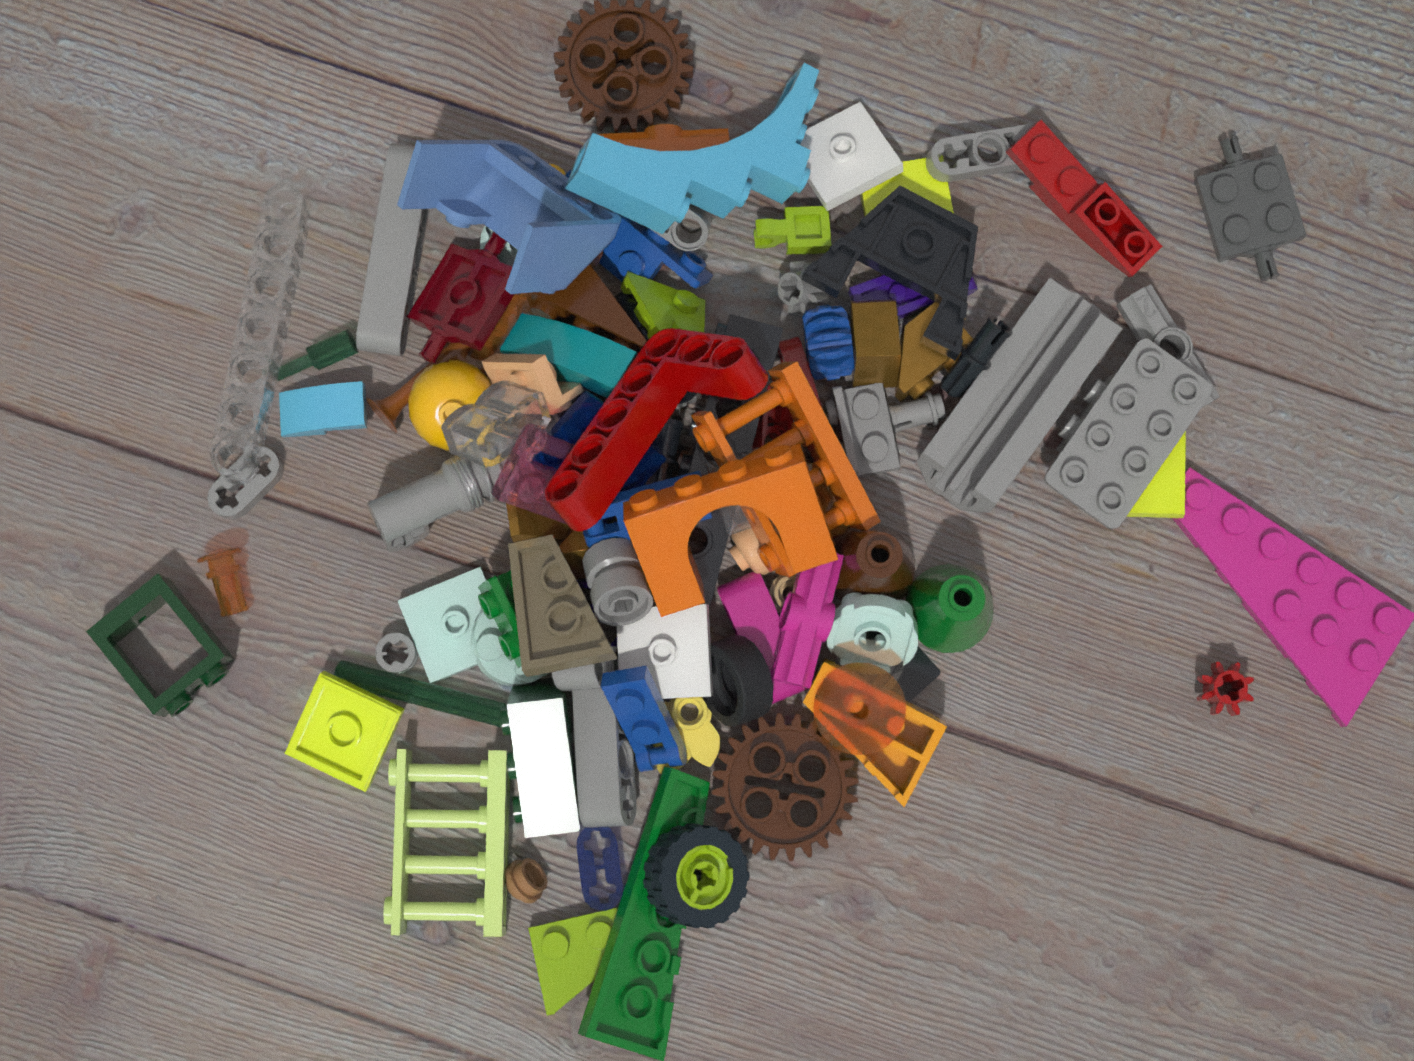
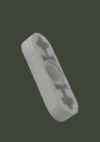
(973, 165)

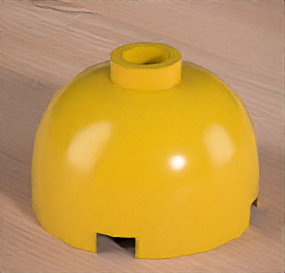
(439, 393)

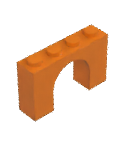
(772, 484)

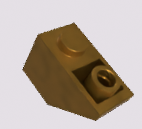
(919, 361)

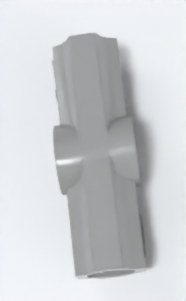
(1150, 320)

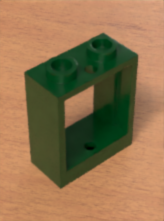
(136, 610)

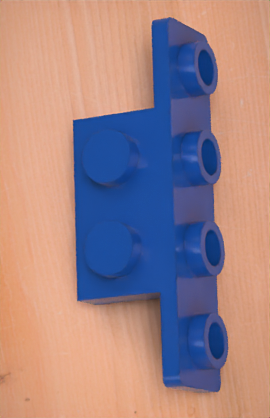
(645, 252)

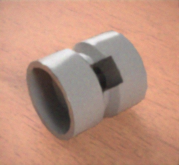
(617, 582)

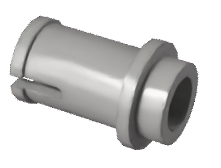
(917, 412)

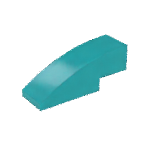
(572, 352)

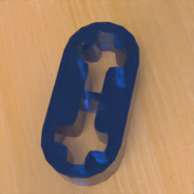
(588, 868)

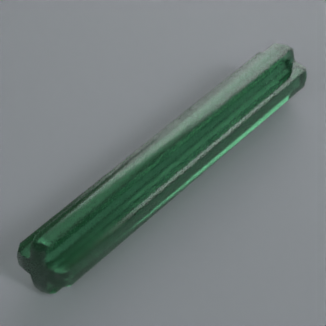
(421, 693)

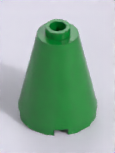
(939, 619)

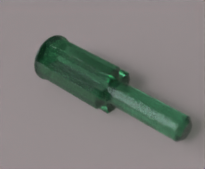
(322, 354)

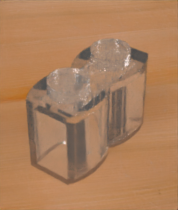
(491, 425)

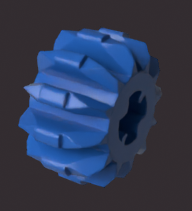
(828, 342)

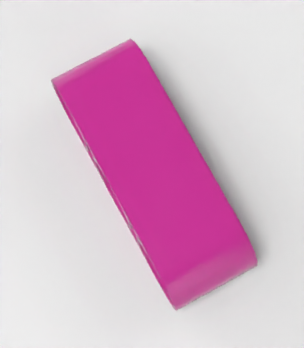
(757, 619)

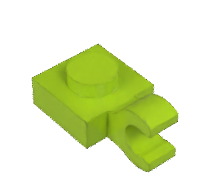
(802, 229)

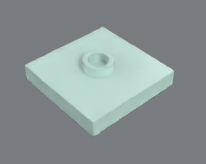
(443, 622)

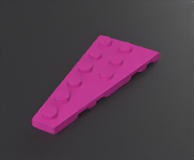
(1306, 603)

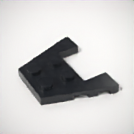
(916, 247)

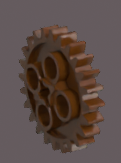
(598, 38)
(777, 828)

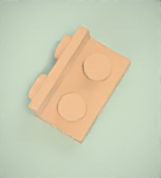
(536, 373)

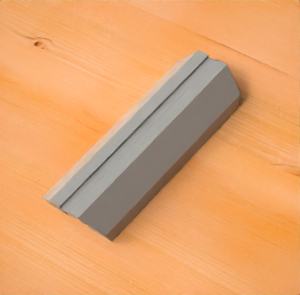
(1017, 398)

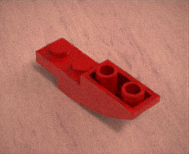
(1080, 202)

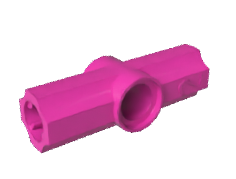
(806, 623)

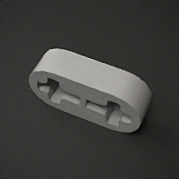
(250, 493)

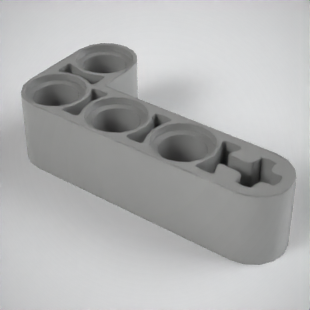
(601, 749)

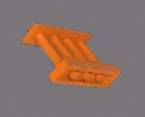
(808, 429)

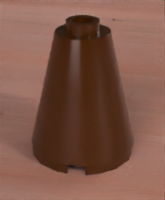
(864, 575)

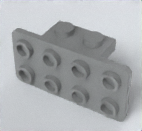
(1125, 432)

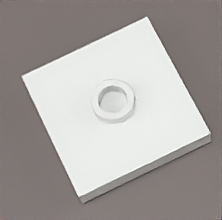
(848, 156)
(673, 649)

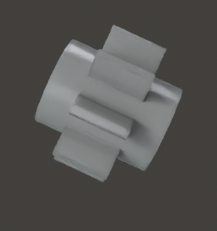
(798, 293)

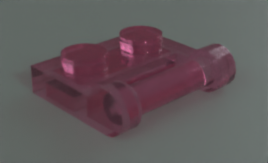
(525, 480)

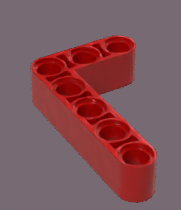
(638, 410)

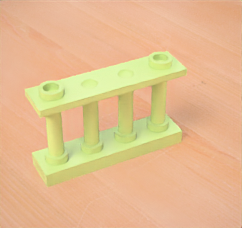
(488, 865)

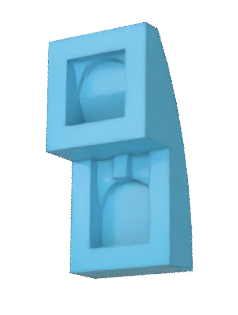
(323, 409)

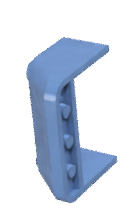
(515, 198)

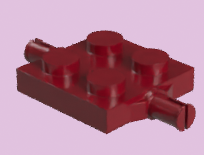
(463, 298)

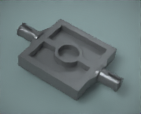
(1250, 208)

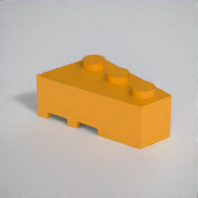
(905, 758)

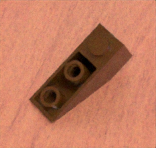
(590, 307)

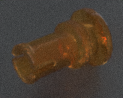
(226, 579)

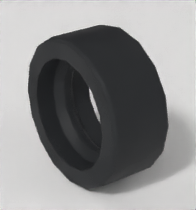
(739, 682)

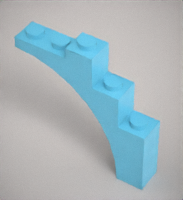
(661, 185)

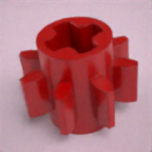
(1219, 677)

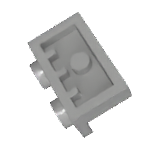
(864, 428)

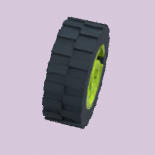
(675, 887)

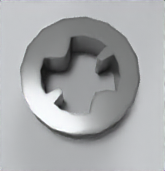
(396, 639)

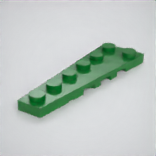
(638, 966)

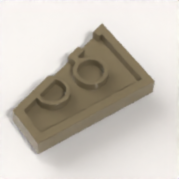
(552, 611)

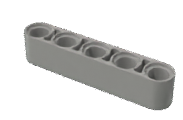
(392, 263)

